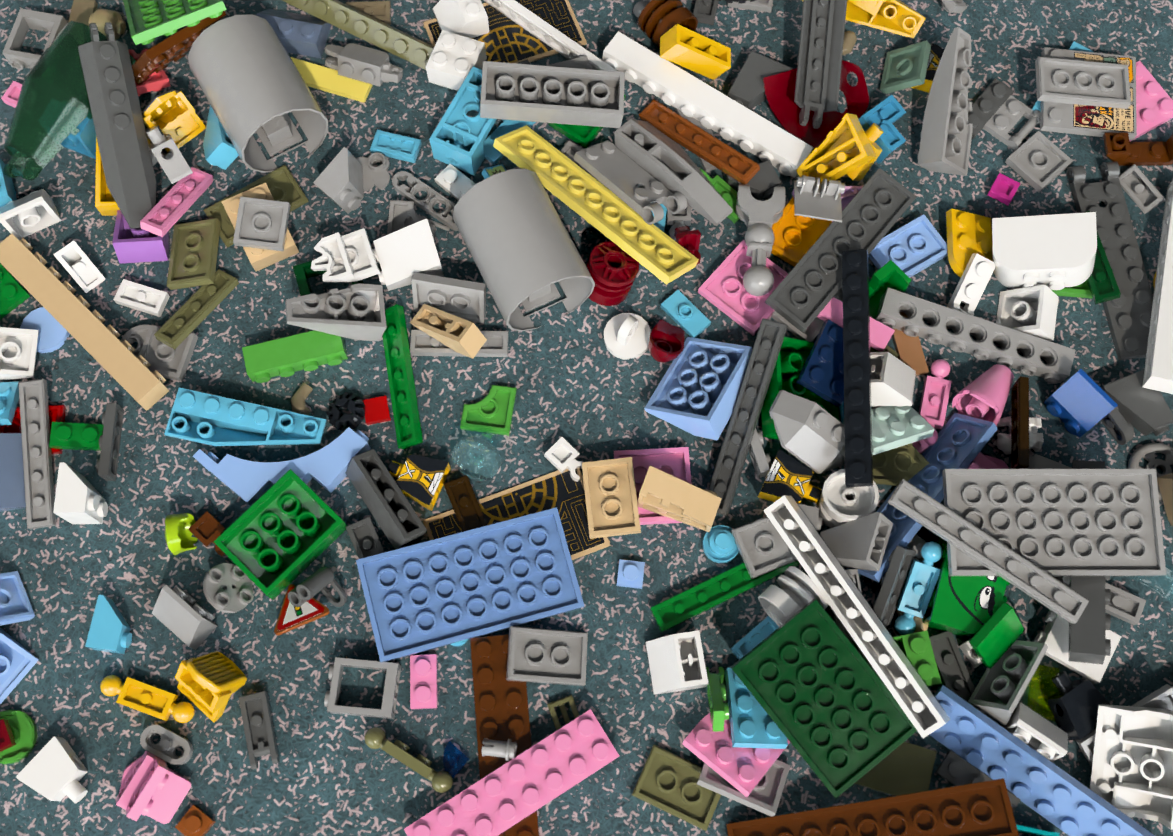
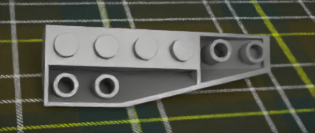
(672, 167)

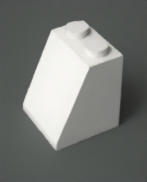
(405, 253)

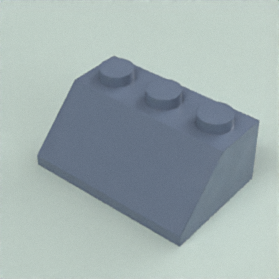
(298, 32)
(11, 472)

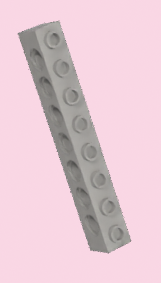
(1058, 357)

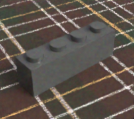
(385, 500)

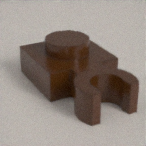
(207, 530)

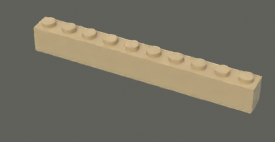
(82, 324)

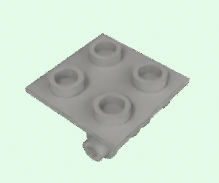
(818, 200)

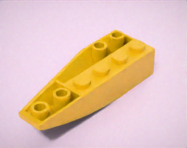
(885, 15)

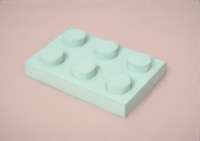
(897, 427)

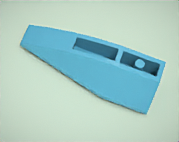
(233, 422)

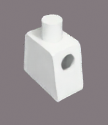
(55, 772)

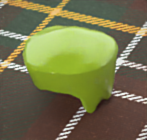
(177, 533)

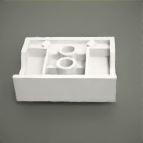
(1135, 761)

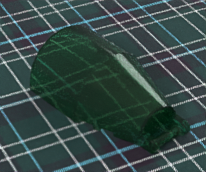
(49, 104)

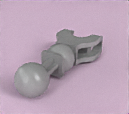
(759, 237)

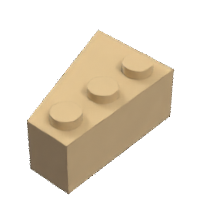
(678, 499)

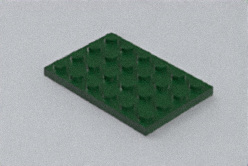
(824, 698)

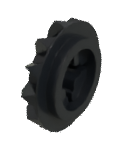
(355, 405)

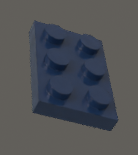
(825, 365)

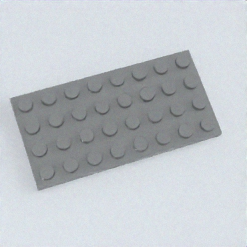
(1062, 519)

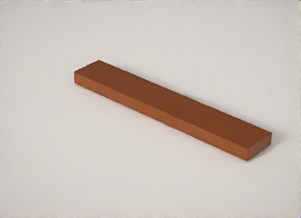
(700, 142)

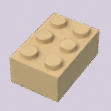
(259, 257)

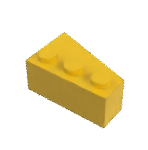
(840, 152)

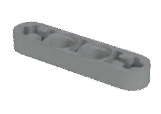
(429, 202)

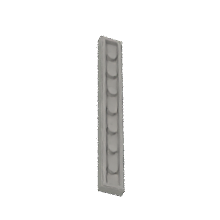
(988, 551)

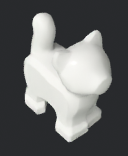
(1035, 439)

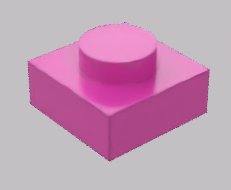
(1003, 189)

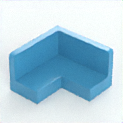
(884, 116)

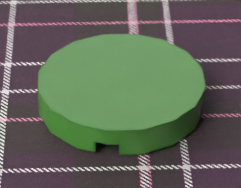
(24, 733)

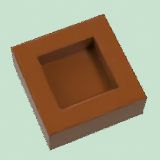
(195, 822)

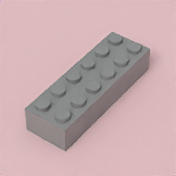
(552, 94)

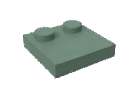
(905, 67)

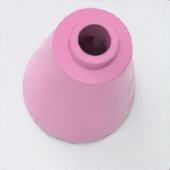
(986, 394)

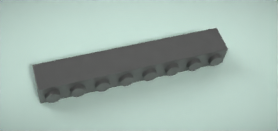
(1087, 636)

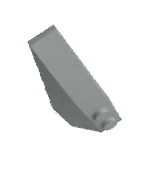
(945, 126)

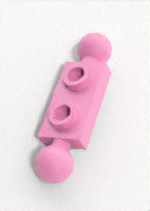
(935, 397)

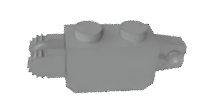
(362, 64)

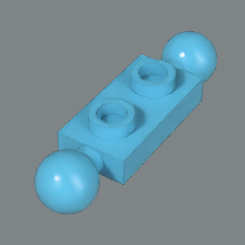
(918, 588)

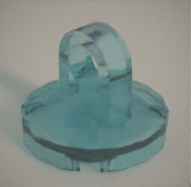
(477, 456)

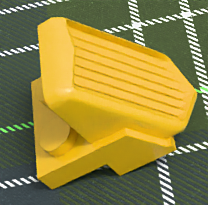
(210, 682)

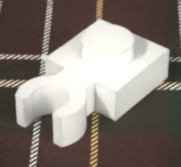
(564, 457)

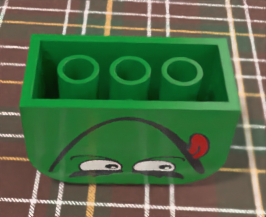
(963, 602)

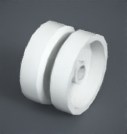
(843, 503)

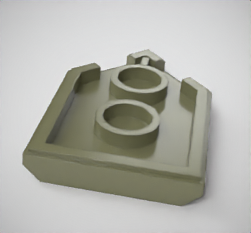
(897, 464)

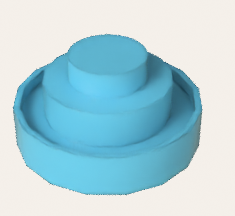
(720, 544)

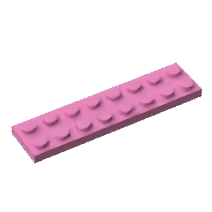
(522, 783)

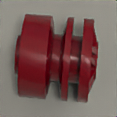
(612, 273)

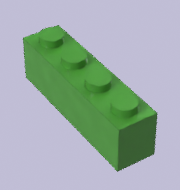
(293, 354)

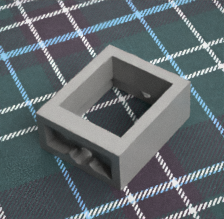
(28, 20)
(390, 692)

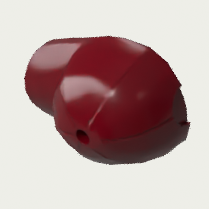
(666, 342)

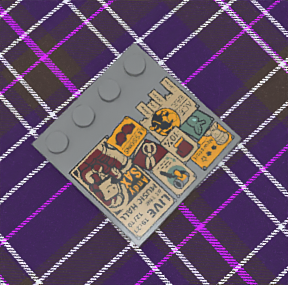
(1090, 119)

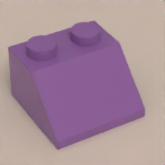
(138, 244)

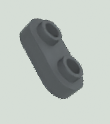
(1118, 427)

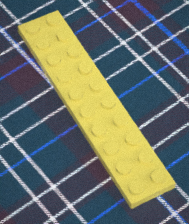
(597, 204)

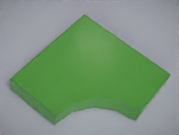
(492, 413)

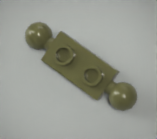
(440, 781)

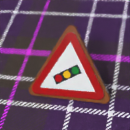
(294, 617)

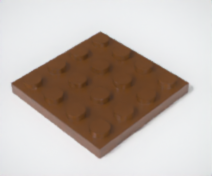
(169, 50)

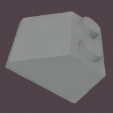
(343, 181)

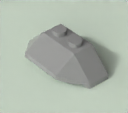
(808, 432)

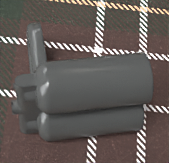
(316, 583)

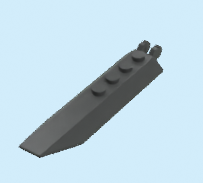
(820, 58)
(118, 124)

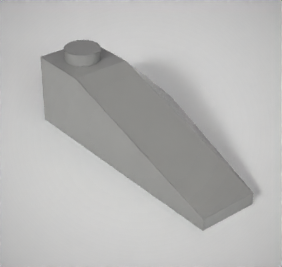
(347, 313)

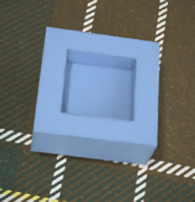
(630, 574)

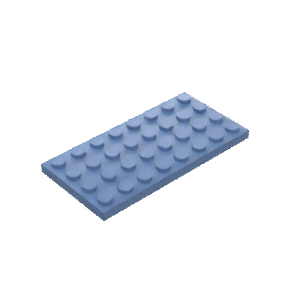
(469, 584)

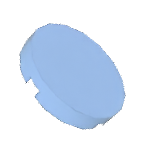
(51, 332)

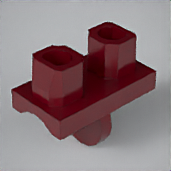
(689, 240)

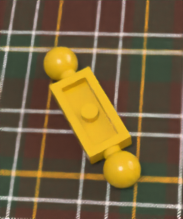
(147, 699)

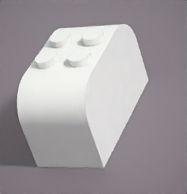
(1044, 250)

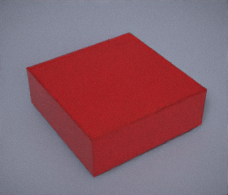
(377, 410)

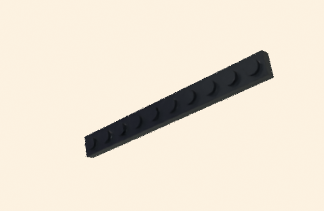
(857, 369)

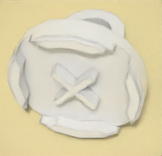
(627, 336)

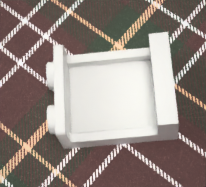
(1057, 639)

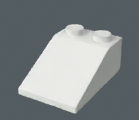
(17, 353)

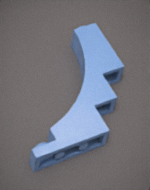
(254, 478)

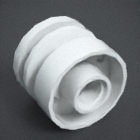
(795, 593)

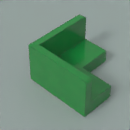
(886, 277)

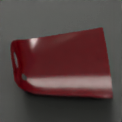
(781, 93)

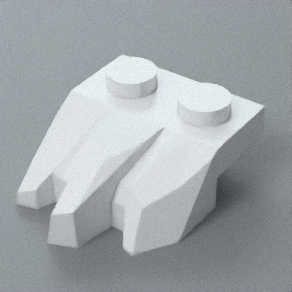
(345, 257)

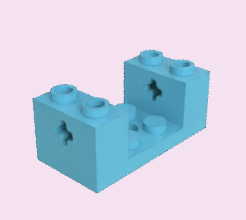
(459, 137)

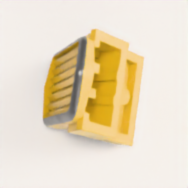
(174, 117)

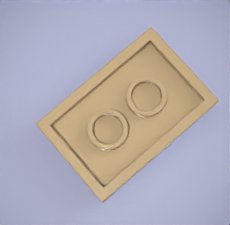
(611, 497)

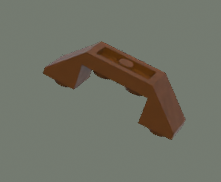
(1128, 153)

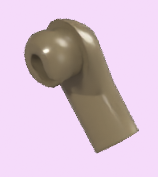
(849, 42)
(298, 399)

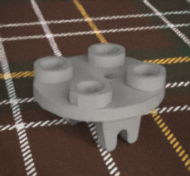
(230, 599)

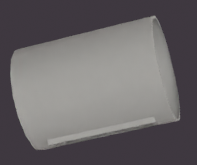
(254, 88)
(521, 246)

